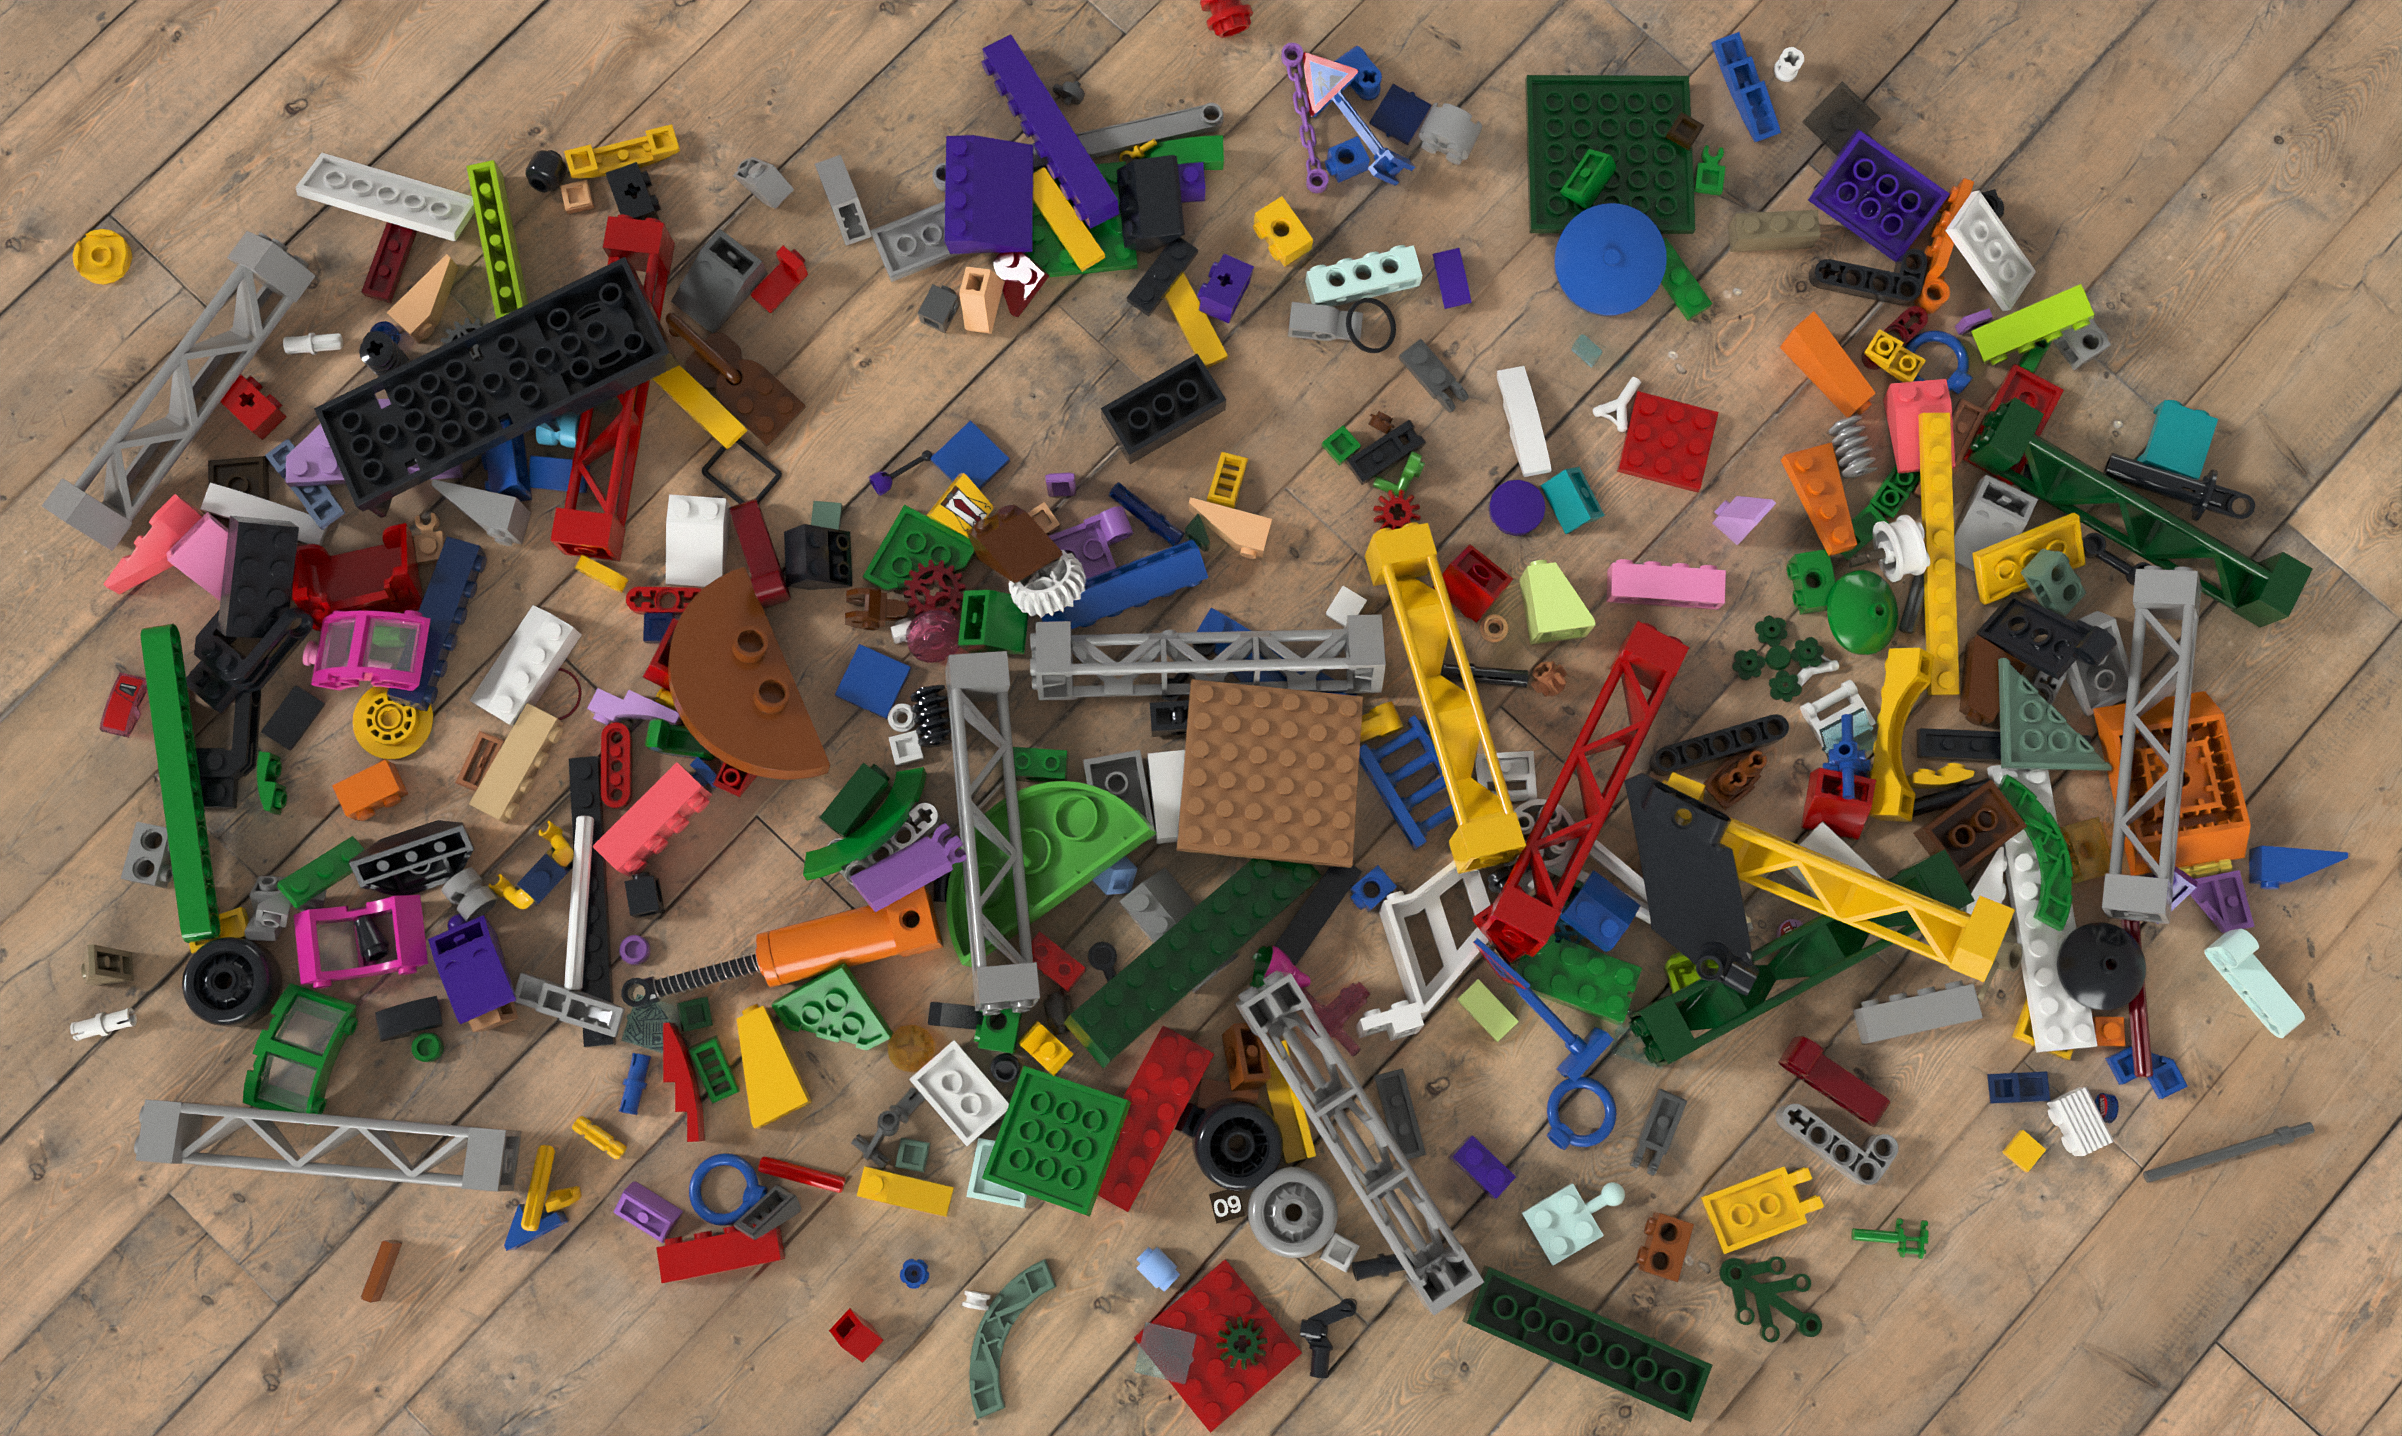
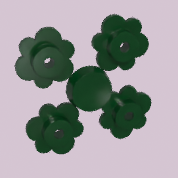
(1778, 658)

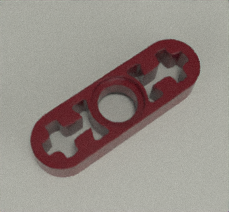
(1898, 326)

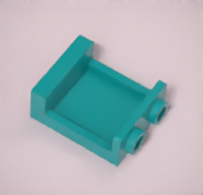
(2179, 439)

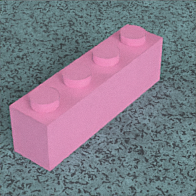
(1666, 585)

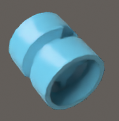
(567, 435)

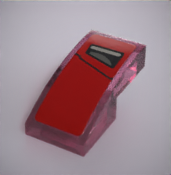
(122, 705)

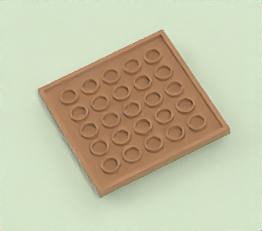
(1270, 773)

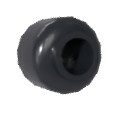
(546, 171)

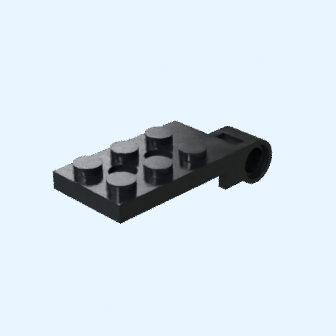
(2061, 648)

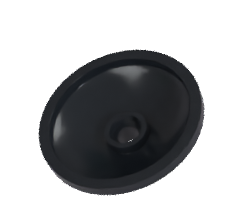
(2084, 969)

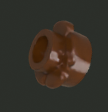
(1381, 422)

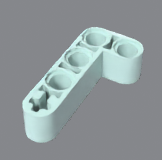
(2235, 961)

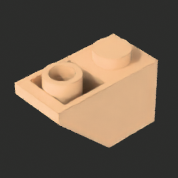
(980, 299)

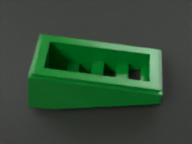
(699, 1062)

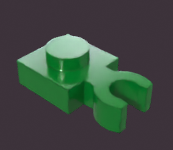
(1710, 175)

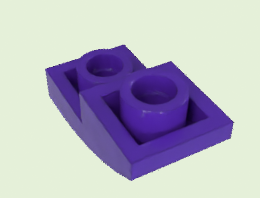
(1452, 278)

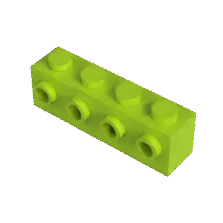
(2033, 324)

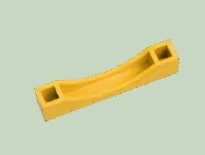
(1905, 679)

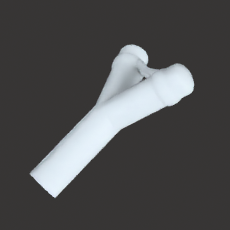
(1619, 405)
(1806, 673)

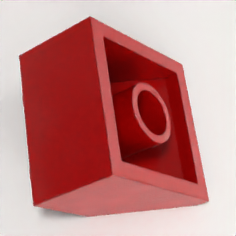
(1474, 583)

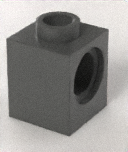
(939, 308)

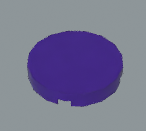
(1517, 507)

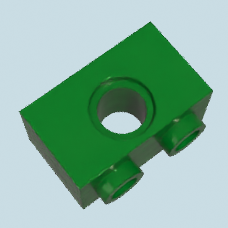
(1817, 566)
(1040, 764)
(999, 1040)

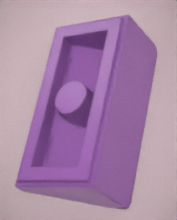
(648, 1211)

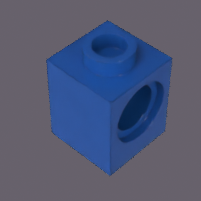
(1350, 149)
(1378, 878)

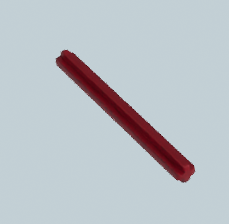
(2139, 1017)

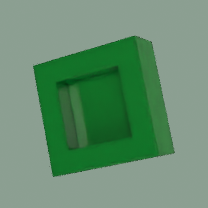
(1341, 445)

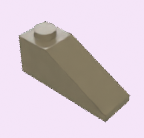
(106, 966)

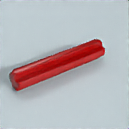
(801, 1174)

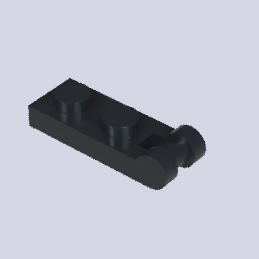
(1385, 452)

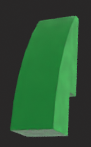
(1192, 150)

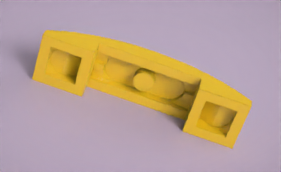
(645, 150)

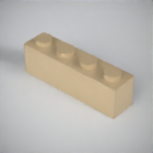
(517, 763)

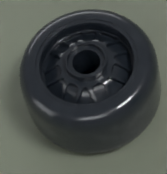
(253, 987)
(1253, 1160)

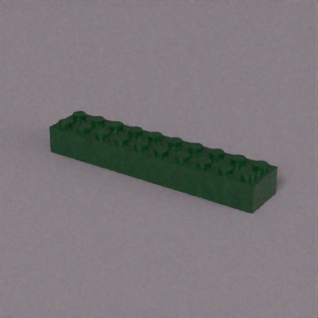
(1187, 955)

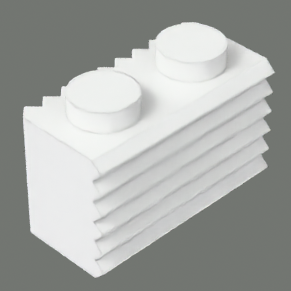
(2079, 1122)

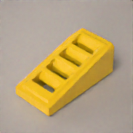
(1225, 497)

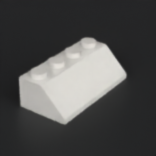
(526, 665)

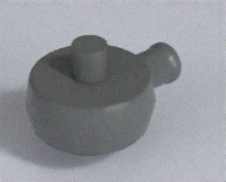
(1070, 92)

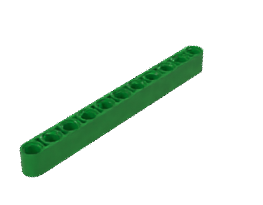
(180, 783)

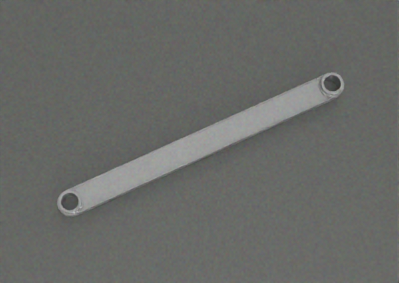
(1129, 134)

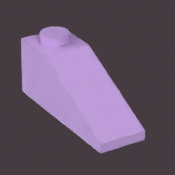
(1741, 516)

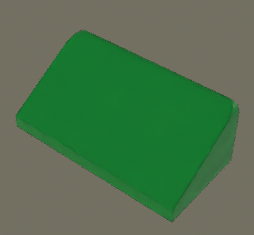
(1589, 178)

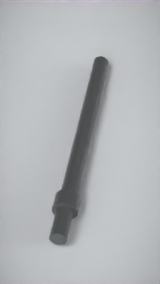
(2281, 1136)

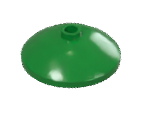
(1862, 612)

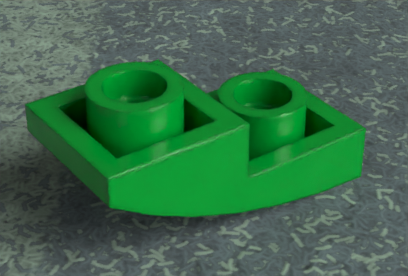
(1894, 491)
(272, 795)

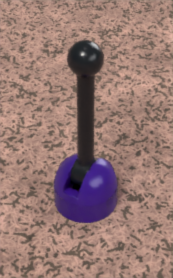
(883, 481)

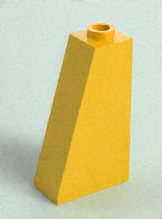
(769, 1071)

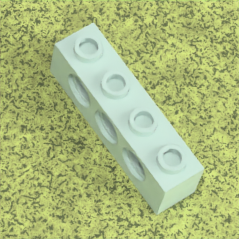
(1402, 258)

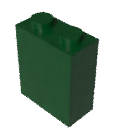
(857, 800)

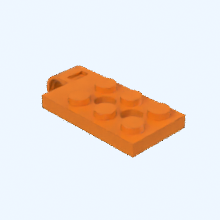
(1941, 248)

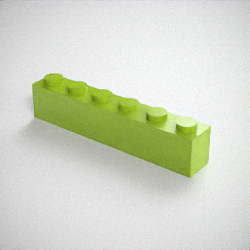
(497, 237)

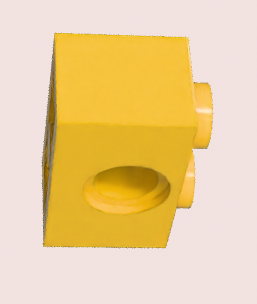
(1281, 216)

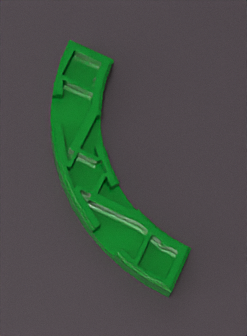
(874, 833)
(2050, 850)

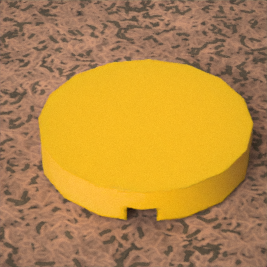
(102, 256)

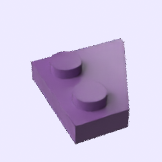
(2224, 901)

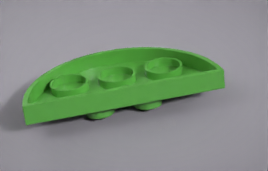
(1067, 841)

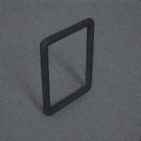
(763, 493)

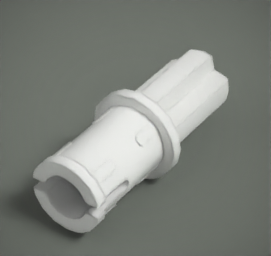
(312, 343)

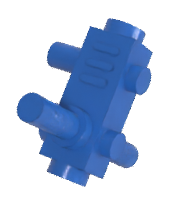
(1848, 758)

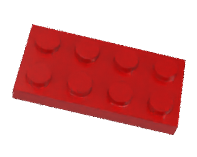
(2032, 391)

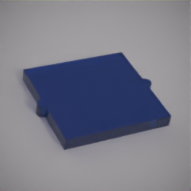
(1400, 114)

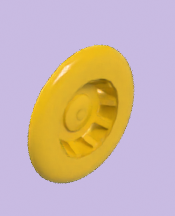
(389, 720)

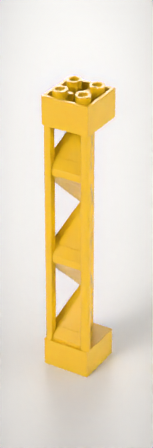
(1486, 822)
(1852, 895)

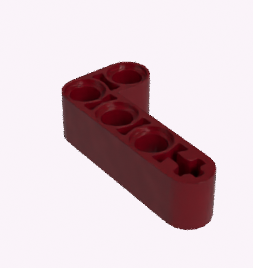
(760, 554)
(1807, 1063)

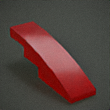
(679, 1069)

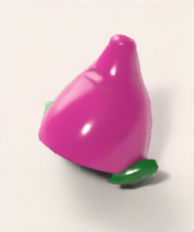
(1271, 959)

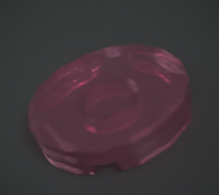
(933, 636)

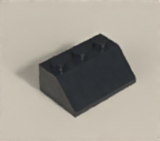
(1150, 203)

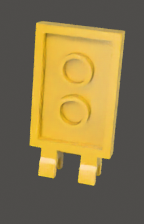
(1759, 1207)

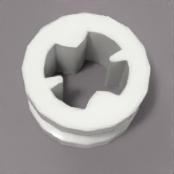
(976, 1300)

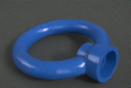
(1960, 378)
(1561, 1134)
(751, 1195)

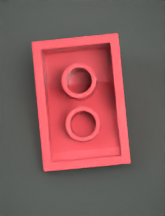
(1902, 406)

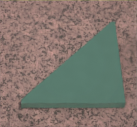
(2036, 732)

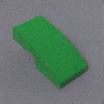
(1863, 528)

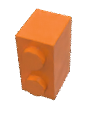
(370, 790)

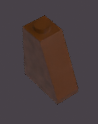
(1981, 680)

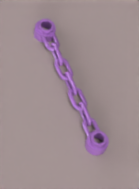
(1315, 174)

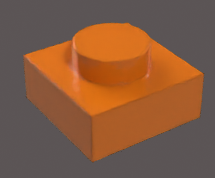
(2109, 1031)

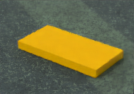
(2001, 564)

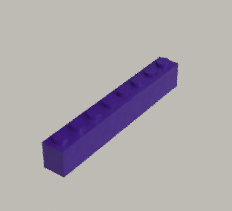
(1050, 131)

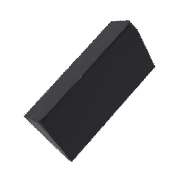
(293, 717)

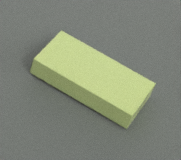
(1487, 1010)

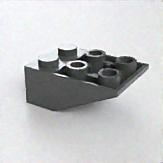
(718, 281)

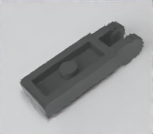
(1432, 374)
(1659, 1129)

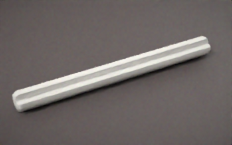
(579, 903)

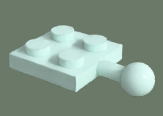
(1565, 1222)

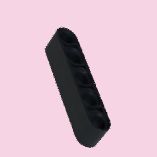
(1729, 736)

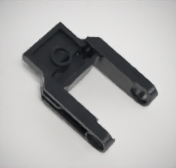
(227, 671)
(223, 768)

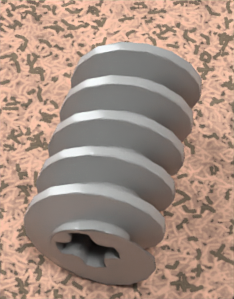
(1851, 447)

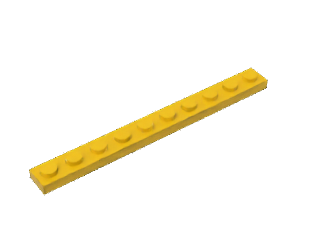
(1939, 543)

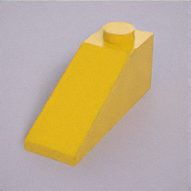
(905, 1191)

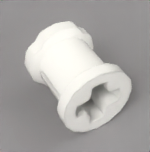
(1788, 64)

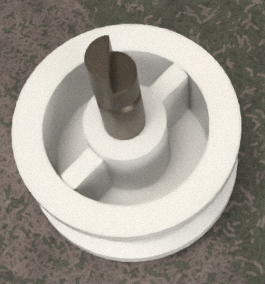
(1897, 549)

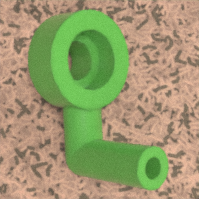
(1412, 469)

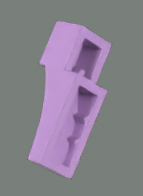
(634, 706)

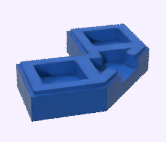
(2165, 1078)

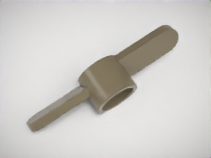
(2007, 957)

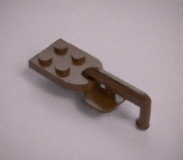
(756, 400)

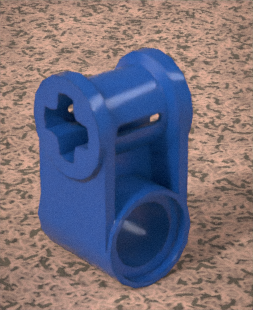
(1368, 82)

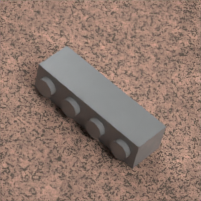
(1917, 1013)

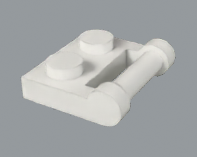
(1847, 689)
(1515, 768)

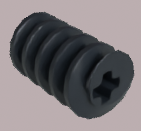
(381, 353)
(931, 716)

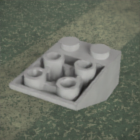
(1990, 516)

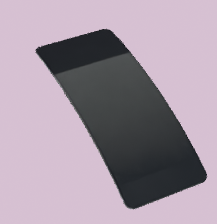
(954, 1015)

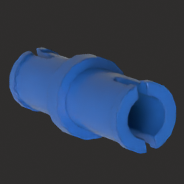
(634, 1084)

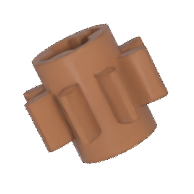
(1549, 678)

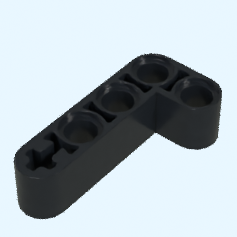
(1865, 276)

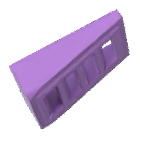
(1061, 484)

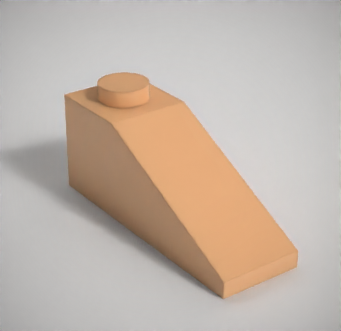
(424, 303)
(1239, 529)

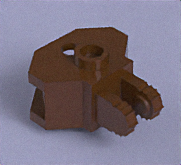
(876, 609)

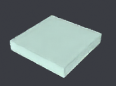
(987, 1190)

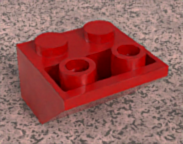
(1826, 803)

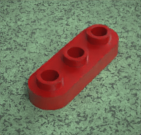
(611, 754)

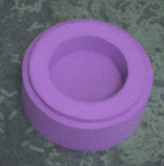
(635, 950)

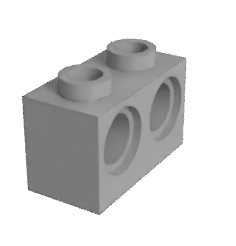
(2072, 344)
(143, 853)

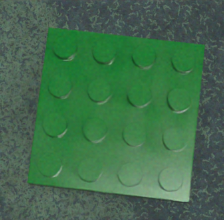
(1053, 256)
(1056, 1140)

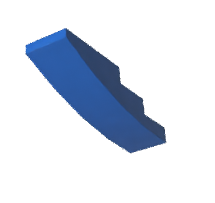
(1745, 87)

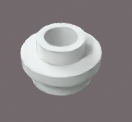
(898, 710)

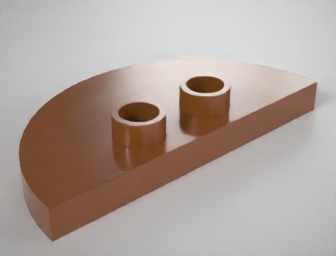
(738, 687)

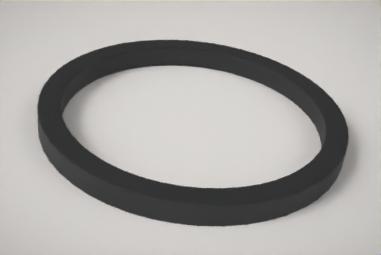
(1350, 331)

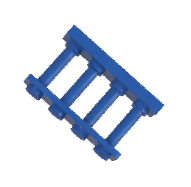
(1386, 782)

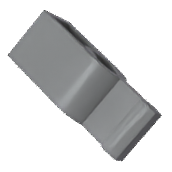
(1321, 322)

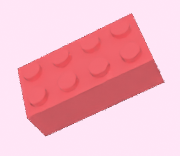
(653, 821)

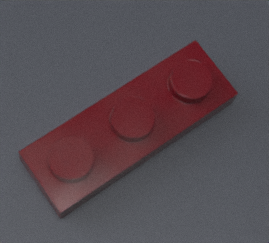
(388, 262)

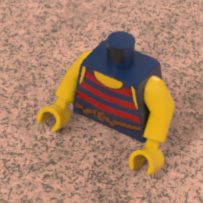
(542, 876)

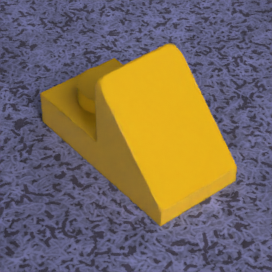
(1045, 1047)

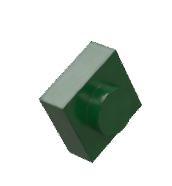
(694, 1014)

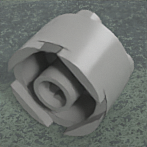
(1449, 132)

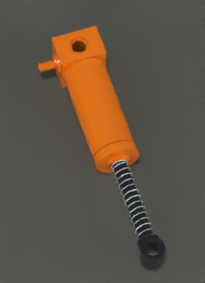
(813, 948)

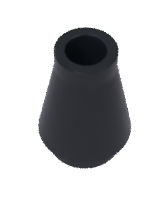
(370, 939)

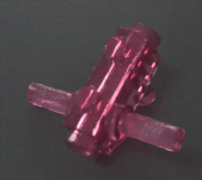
(1338, 1011)

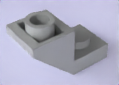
(263, 889)
(276, 909)

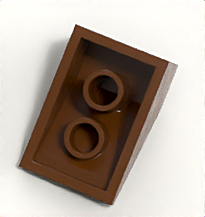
(1012, 543)
(1972, 827)

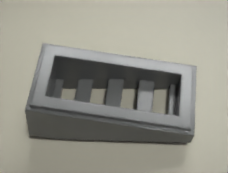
(774, 1207)

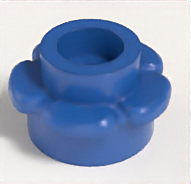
(922, 1273)

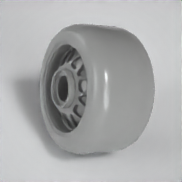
(1268, 1216)

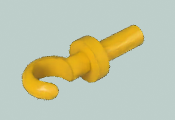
(1138, 151)

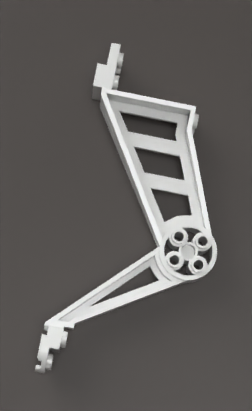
(1406, 1016)

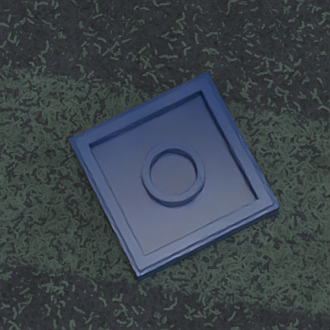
(970, 454)
(873, 681)

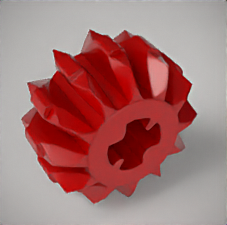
(1393, 502)

